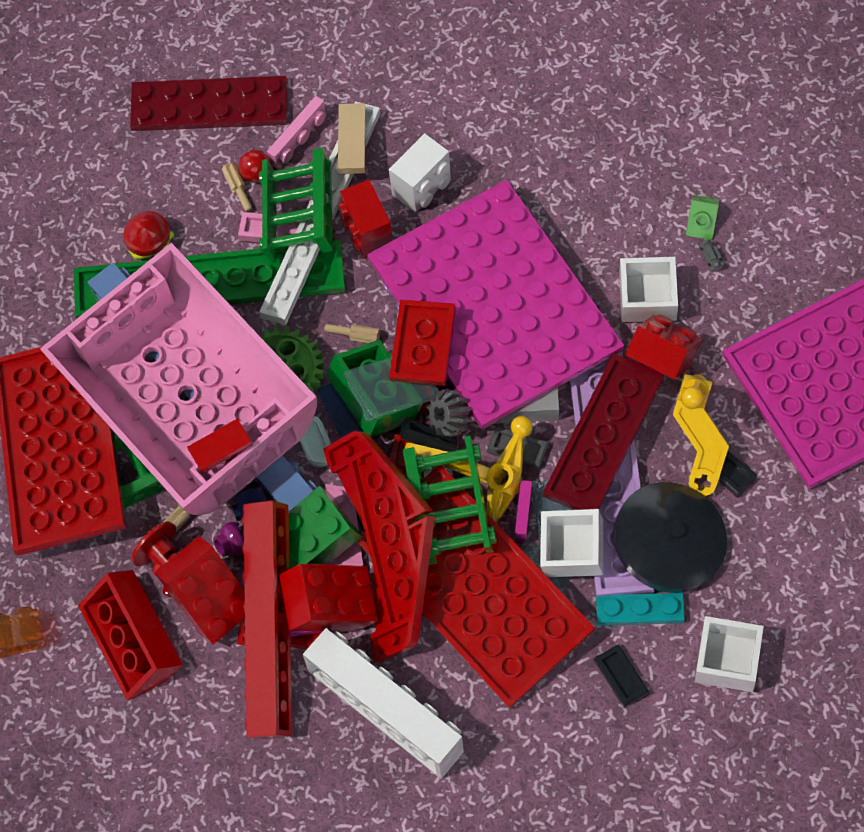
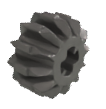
(449, 413)

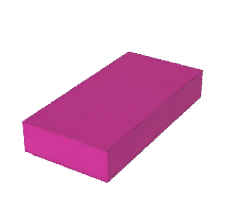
(523, 511)

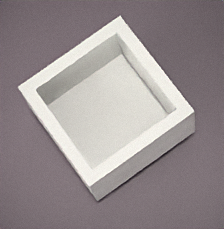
(420, 173)
(648, 288)
(571, 543)
(729, 654)

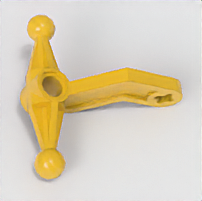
(701, 431)
(509, 464)

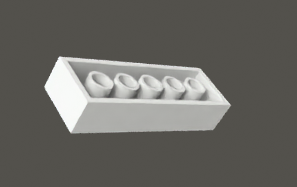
(384, 702)

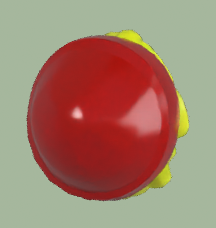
(147, 234)

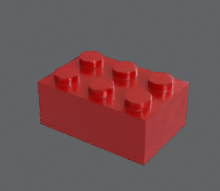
(204, 589)
(328, 597)

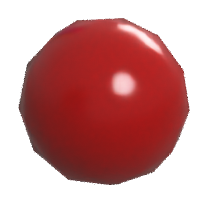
(251, 164)

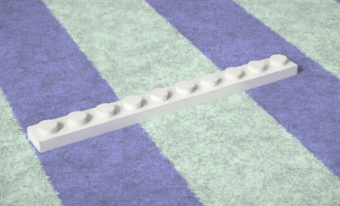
(301, 257)

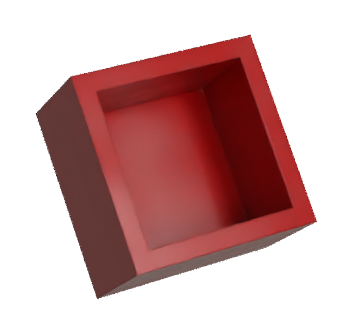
(364, 218)
(664, 346)

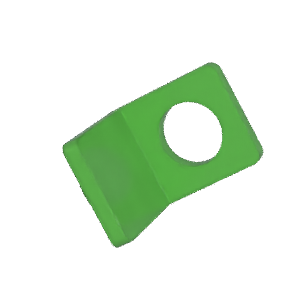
(702, 217)

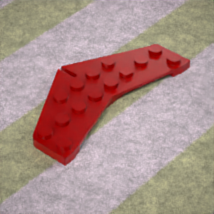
(395, 541)

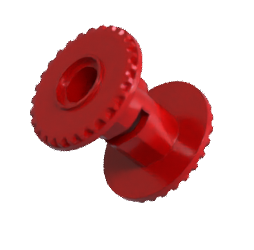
(156, 547)

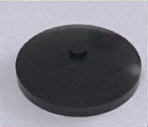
(670, 537)

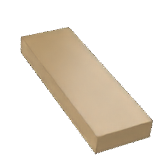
(351, 138)

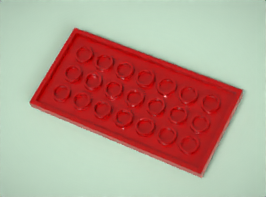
(54, 457)
(496, 604)

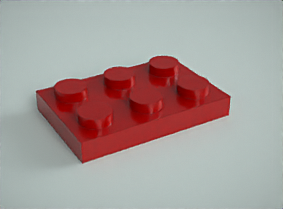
(422, 342)

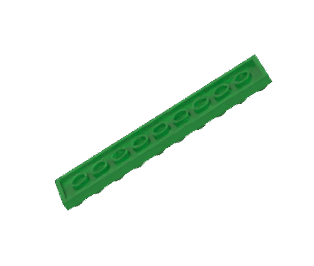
(235, 275)

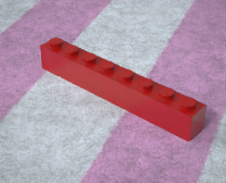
(266, 623)

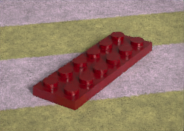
(208, 103)
(603, 435)

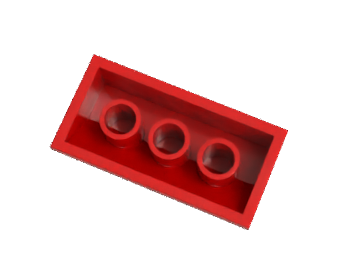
(129, 633)

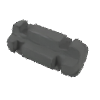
(711, 255)

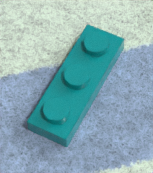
(640, 609)

